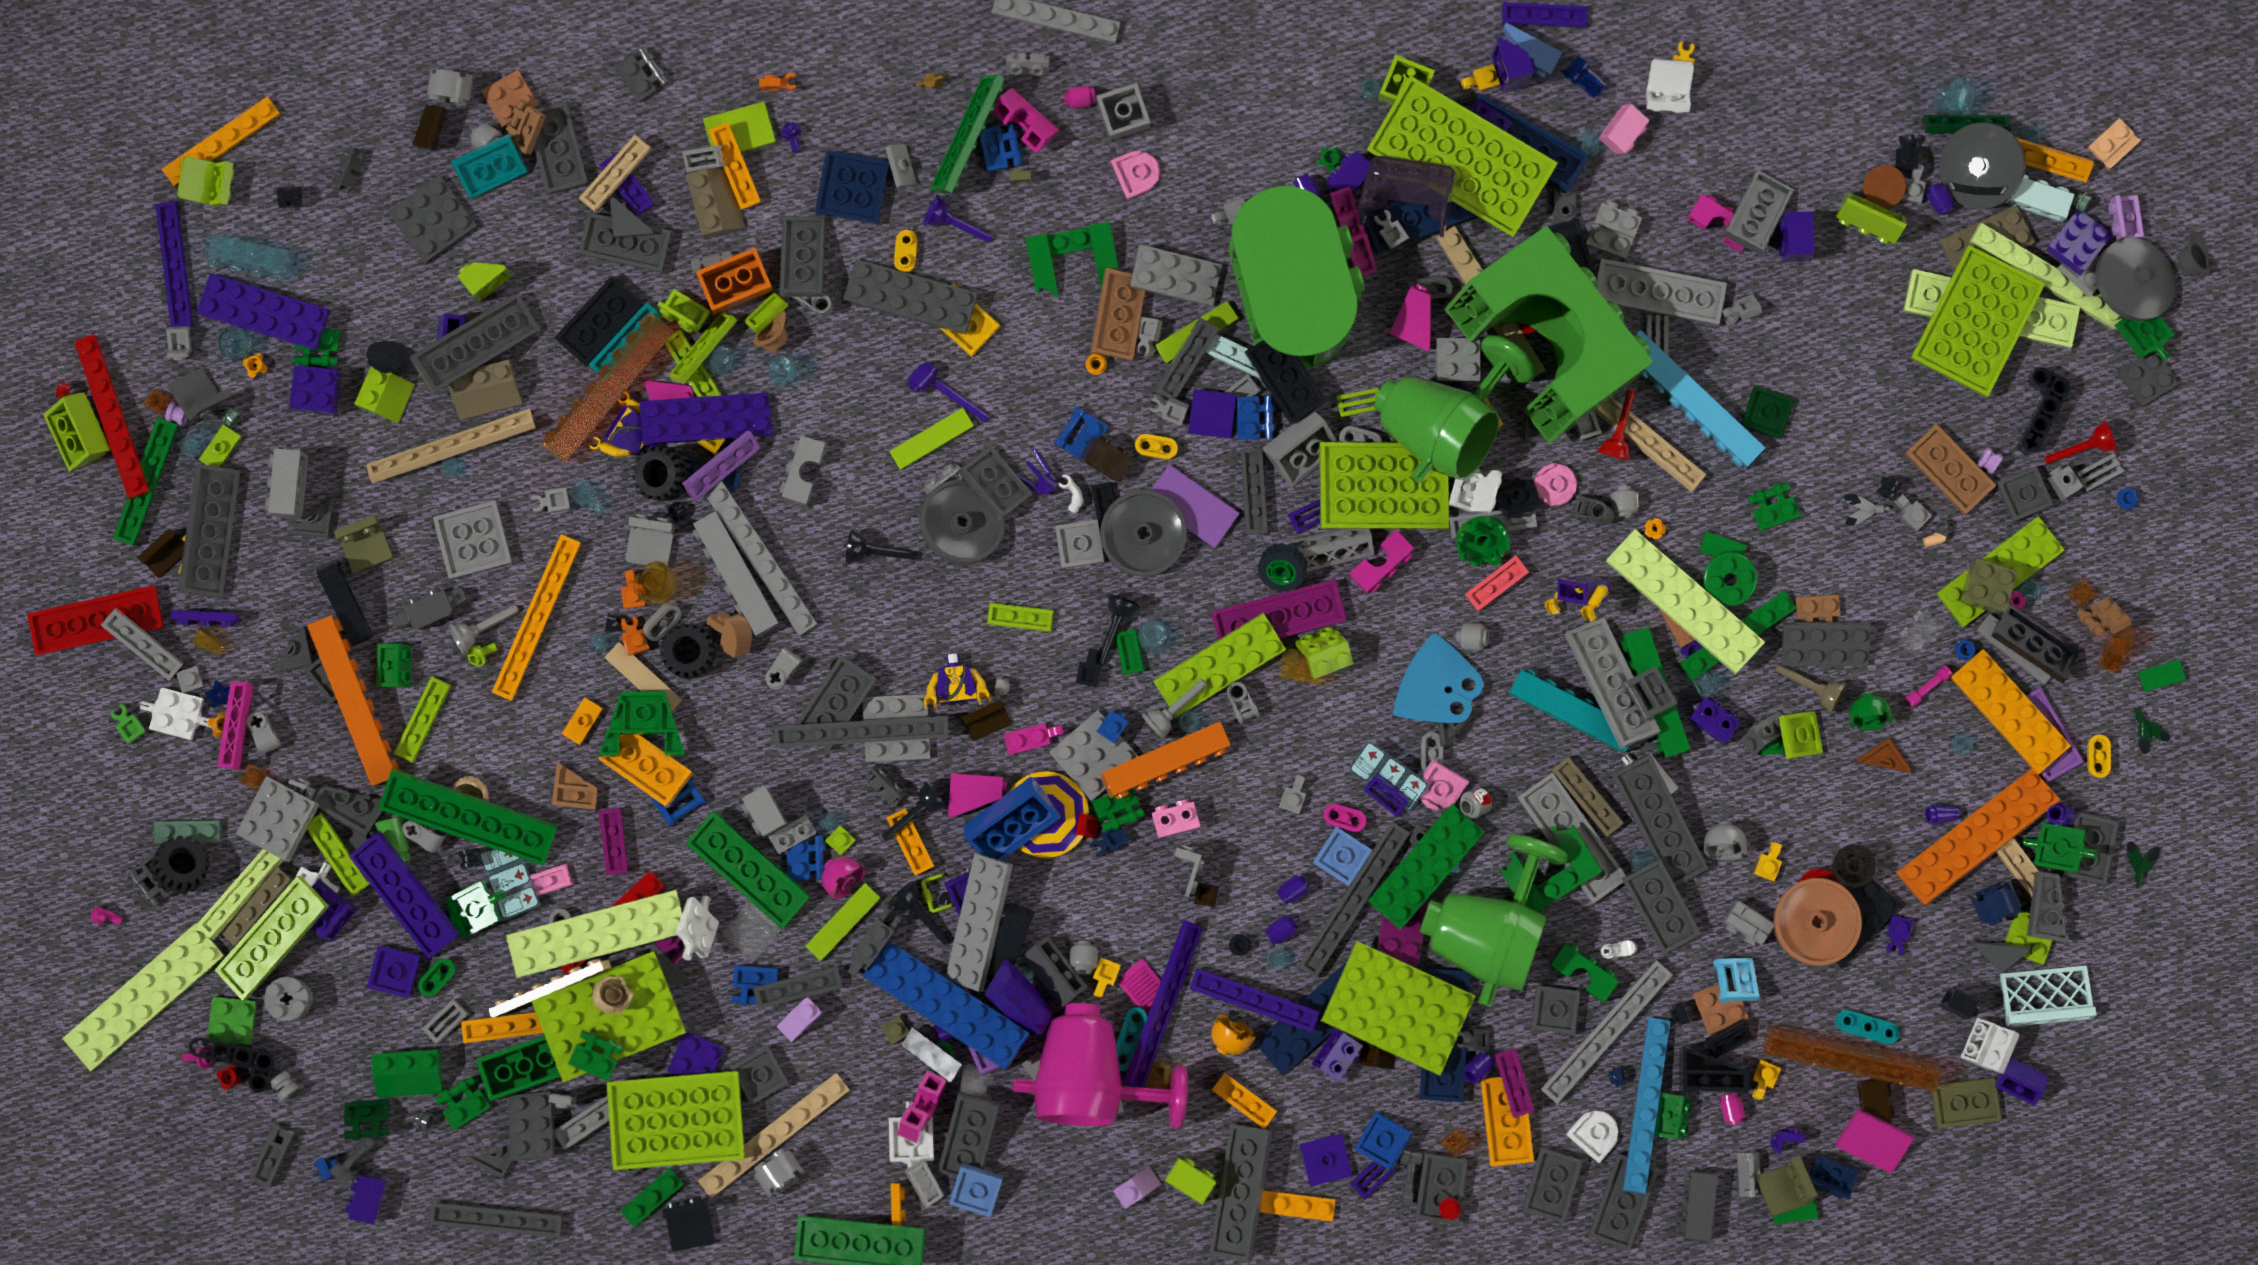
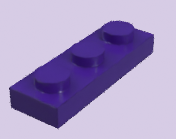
(632, 192)
(205, 618)

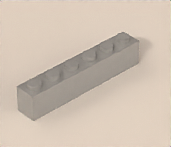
(735, 573)

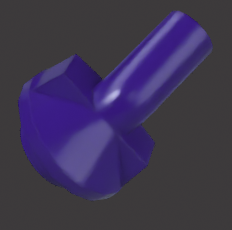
(791, 131)

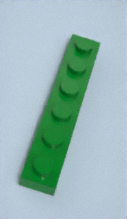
(152, 465)
(1757, 621)

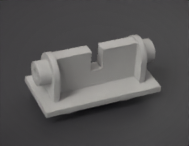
(1037, 65)
(949, 473)
(792, 834)
(1747, 1171)

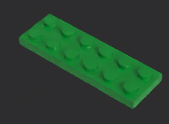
(966, 135)
(1425, 866)
(748, 869)
(858, 1242)

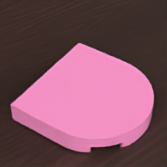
(1136, 173)
(1444, 786)

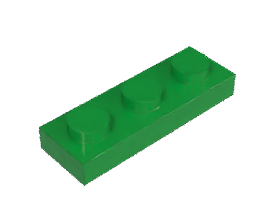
(652, 1197)

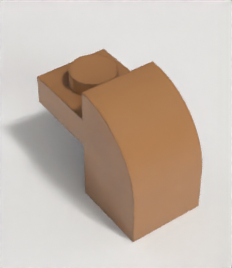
(735, 632)

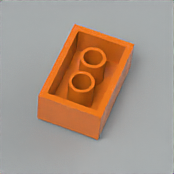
(734, 281)

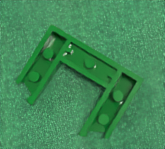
(1045, 246)
(1582, 868)

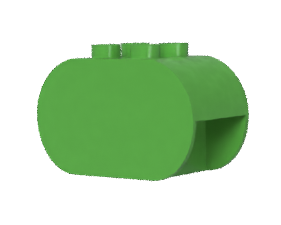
(1295, 274)

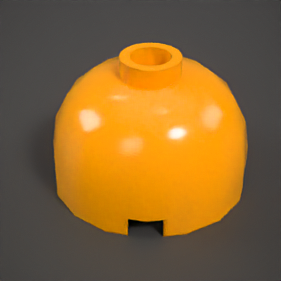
(1230, 1036)

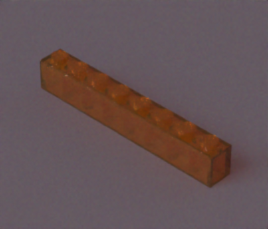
(607, 388)
(1851, 1058)

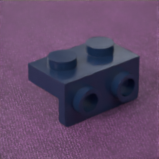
(1833, 1176)

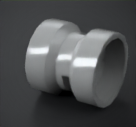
(283, 1085)

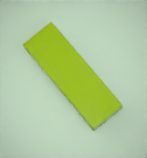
(1020, 617)

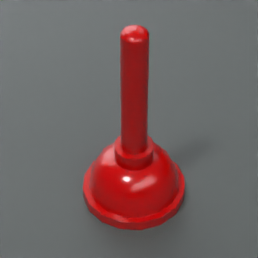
(2101, 439)
(1616, 446)

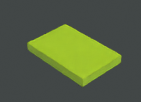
(749, 126)

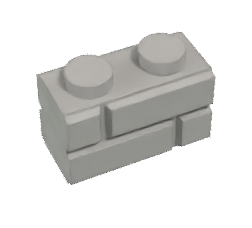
(1748, 923)

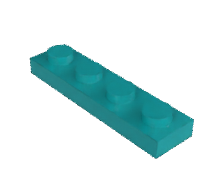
(618, 341)

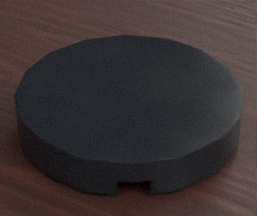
(387, 357)
(1517, 498)

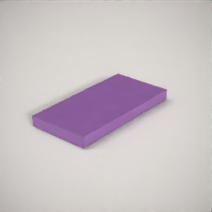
(1202, 511)
(2068, 759)

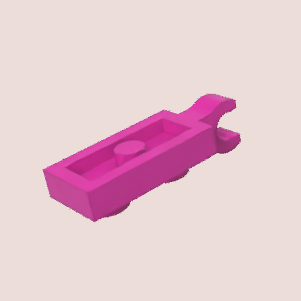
(1030, 738)

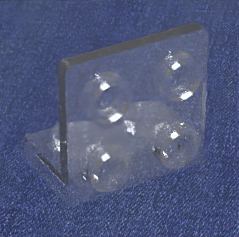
(751, 931)

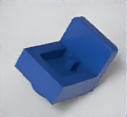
(1113, 726)

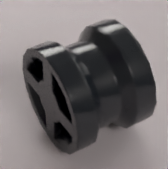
(1888, 488)
(470, 858)

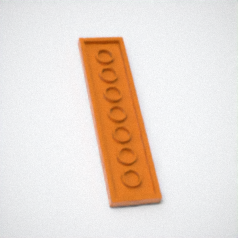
(1978, 837)

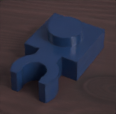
(1111, 839)

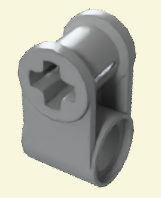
(812, 303)
(784, 666)
(1242, 704)
(264, 736)
(425, 836)

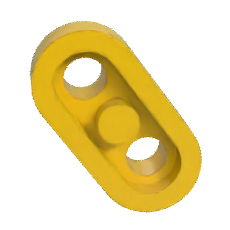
(905, 251)
(1156, 446)
(2100, 756)

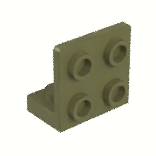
(364, 544)
(1786, 1187)

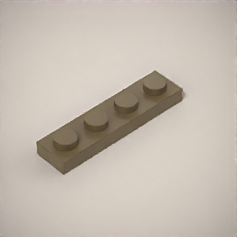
(1587, 796)
(257, 906)

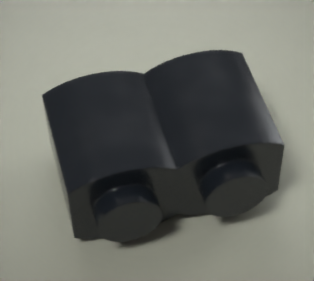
(1960, 1003)

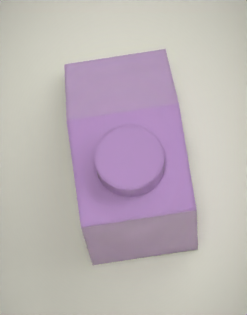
(799, 1019)
(1137, 1187)

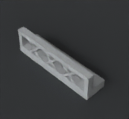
(1330, 542)

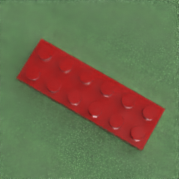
(81, 621)

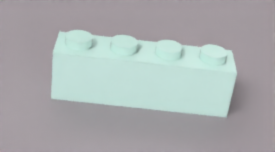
(2042, 199)

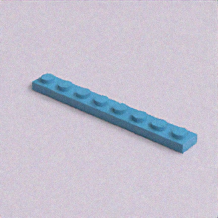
(1646, 1105)

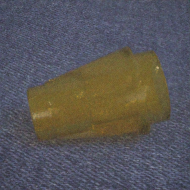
(207, 641)

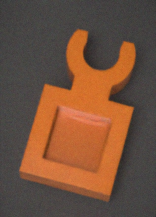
(633, 639)

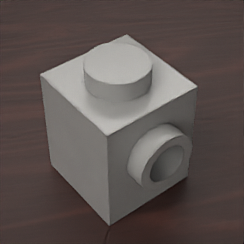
(2064, 482)

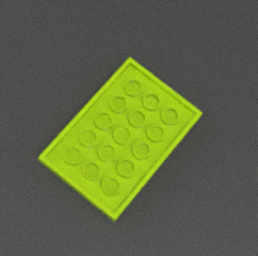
(1977, 321)
(1375, 490)
(1398, 1008)
(643, 1024)
(675, 1120)

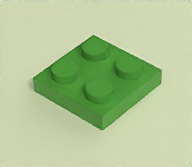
(232, 1020)

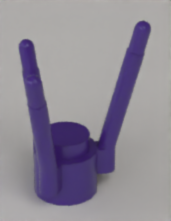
(1045, 483)

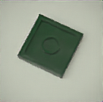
(1767, 412)

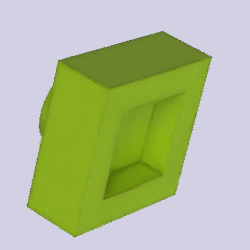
(840, 840)

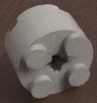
(449, 86)
(276, 995)
(778, 1173)

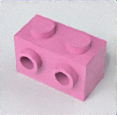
(1624, 129)
(1175, 819)

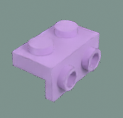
(2126, 217)

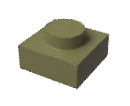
(1020, 176)
(895, 1030)

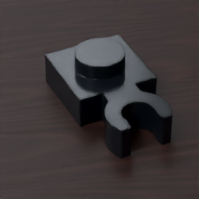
(1908, 155)

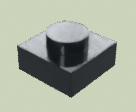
(1679, 1014)

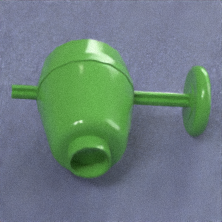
(1445, 424)
(1493, 935)

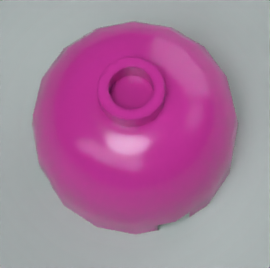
(840, 875)

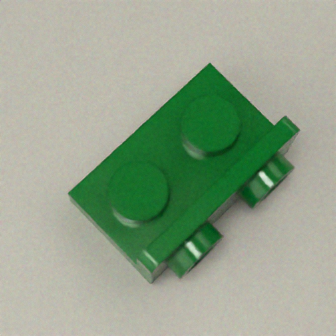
(393, 665)
(1673, 1116)

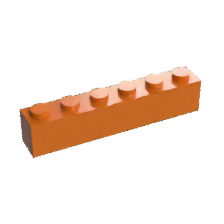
(1166, 759)

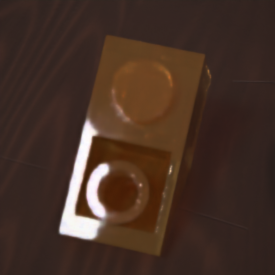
(2116, 649)

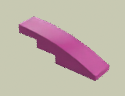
(1348, 214)

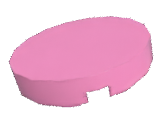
(1550, 489)

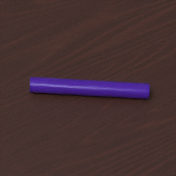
(961, 400)

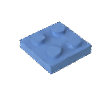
(1342, 856)
(976, 1190)

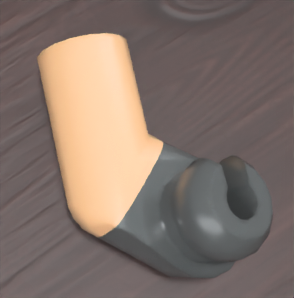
(1939, 536)

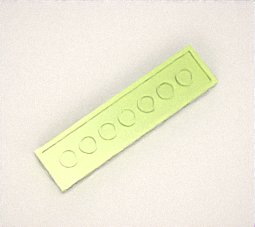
(2048, 322)
(1685, 602)
(595, 934)
(143, 997)

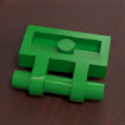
(328, 343)
(1775, 513)
(1108, 808)
(594, 1062)
(466, 1109)

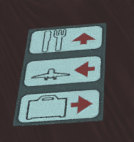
(1375, 760)
(512, 876)

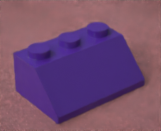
(1512, 65)
(1019, 999)

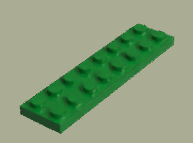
(467, 817)

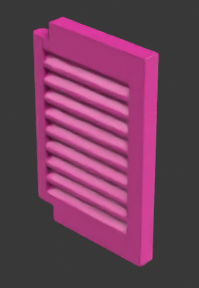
(1140, 985)

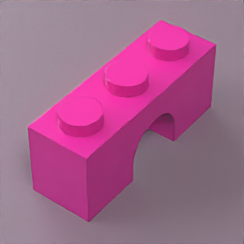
(1014, 108)
(1708, 210)
(1396, 550)
(925, 1103)

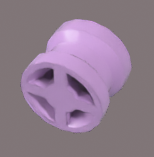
(175, 413)
(1989, 460)

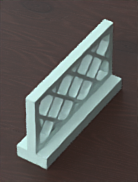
(2047, 1015)

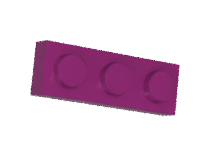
(613, 841)
(1514, 1083)

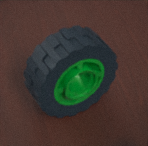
(1293, 568)

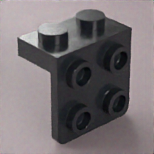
(689, 1224)

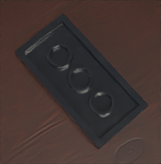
(598, 320)
(1286, 381)
(2035, 643)
(1875, 909)

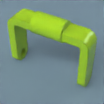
(927, 895)

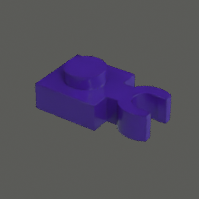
(1899, 930)

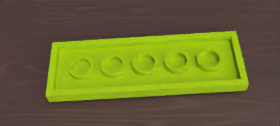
(2023, 552)
(1221, 662)
(271, 938)

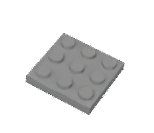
(472, 540)
(891, 708)
(1088, 754)
(277, 819)

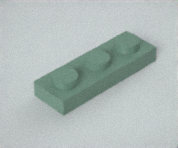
(199, 830)

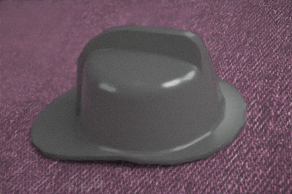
(2195, 257)

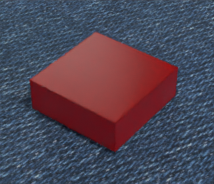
(1087, 826)

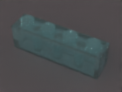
(248, 256)

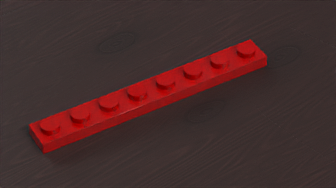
(112, 416)

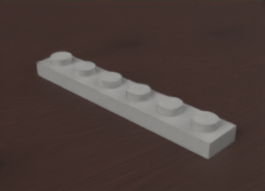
(1058, 19)

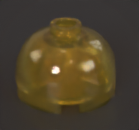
(655, 584)

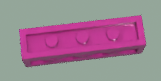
(235, 725)

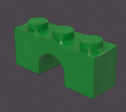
(1601, 981)

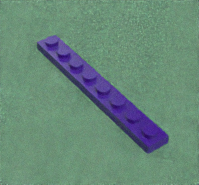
(1163, 1005)

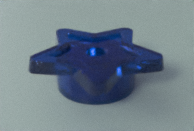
(212, 694)

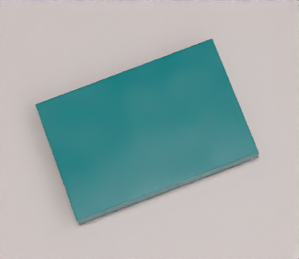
(489, 166)

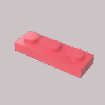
(1496, 583)

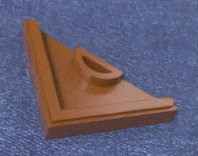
(1885, 756)

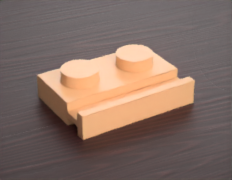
(2114, 143)

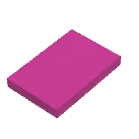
(1874, 1141)

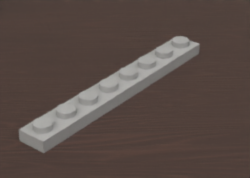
(761, 558)
(1606, 1032)

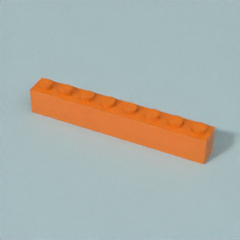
(352, 699)

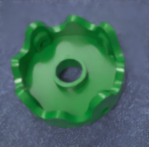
(1488, 550)
(1733, 563)

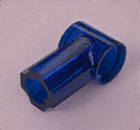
(1581, 74)

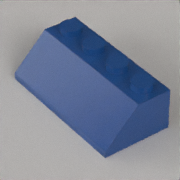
(1011, 821)

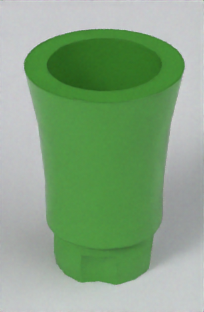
(394, 834)

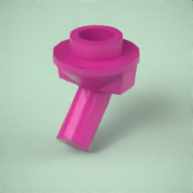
(100, 915)
(202, 1063)

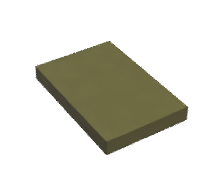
(1966, 1103)

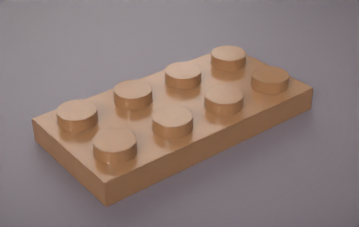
(1117, 316)
(1950, 469)

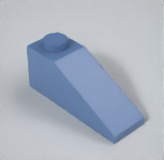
(1542, 53)

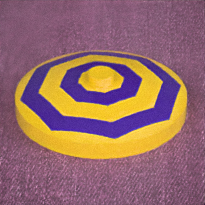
(1069, 803)

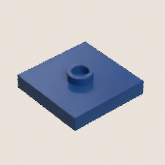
(1383, 1141)

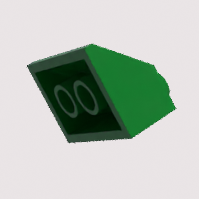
(407, 1073)

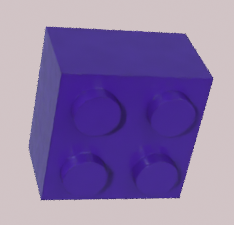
(1796, 236)
(315, 390)

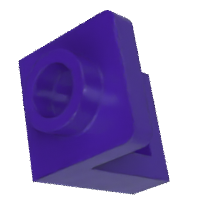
(1790, 1135)

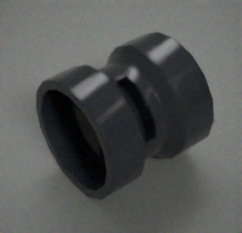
(289, 197)

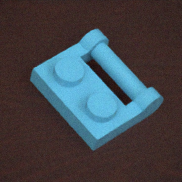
(1743, 979)

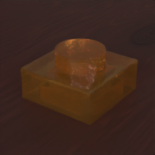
(2081, 593)
(253, 777)
(1455, 1143)

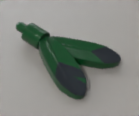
(2146, 728)
(2139, 865)

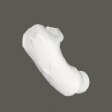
(1077, 498)
(1619, 949)

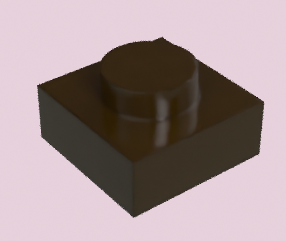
(1206, 894)

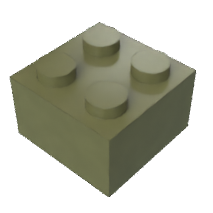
(1988, 586)

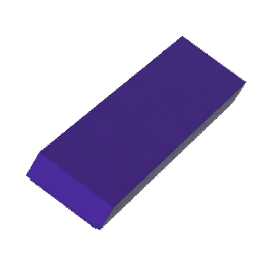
(1544, 15)

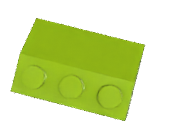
(1871, 218)
(76, 431)

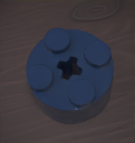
(1996, 903)

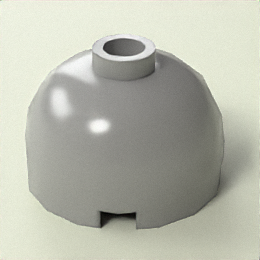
(1726, 841)

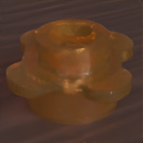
(150, 402)

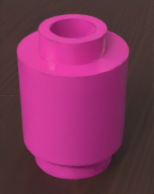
(1079, 97)
(1732, 1108)

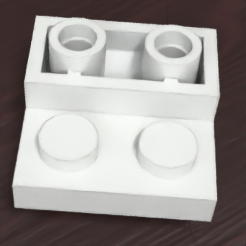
(1990, 1046)

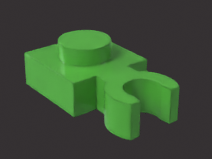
(129, 726)

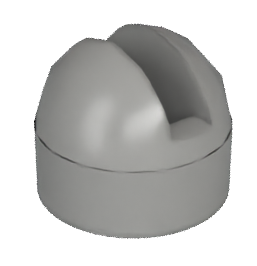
(1001, 687)

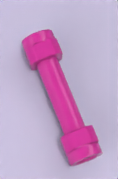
(1914, 698)

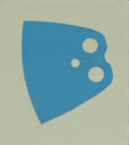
(1423, 685)

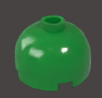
(1870, 712)

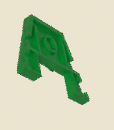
(641, 715)

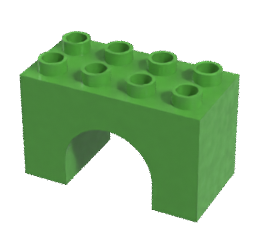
(1559, 299)

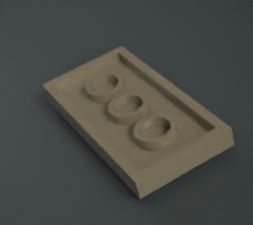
(2007, 223)

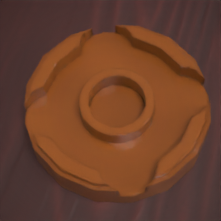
(1884, 185)

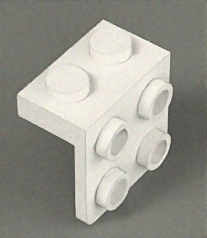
(1669, 86)
(1476, 492)

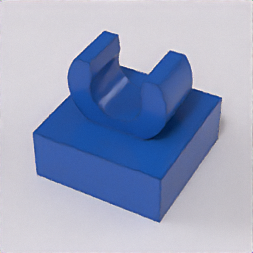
(324, 1168)

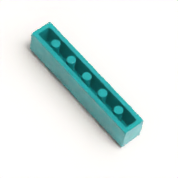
(1563, 706)

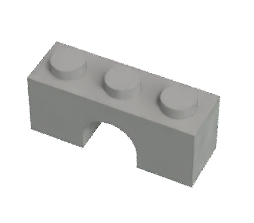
(806, 452)

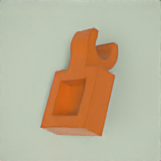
(772, 83)
(629, 598)

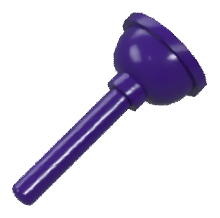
(938, 214)

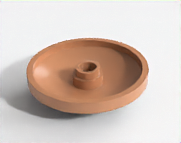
(1817, 922)

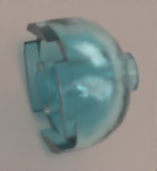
(1957, 98)

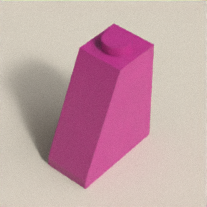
(1414, 318)
(973, 792)

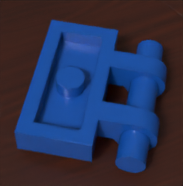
(994, 150)
(1248, 417)
(798, 859)
(749, 977)

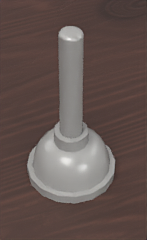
(464, 635)
(1161, 720)

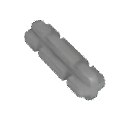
(698, 264)

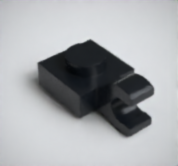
(1089, 672)

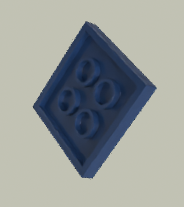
(852, 187)

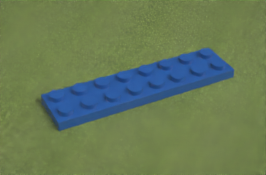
(946, 1005)

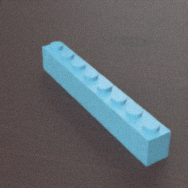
(1700, 407)

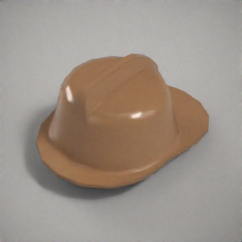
(773, 335)

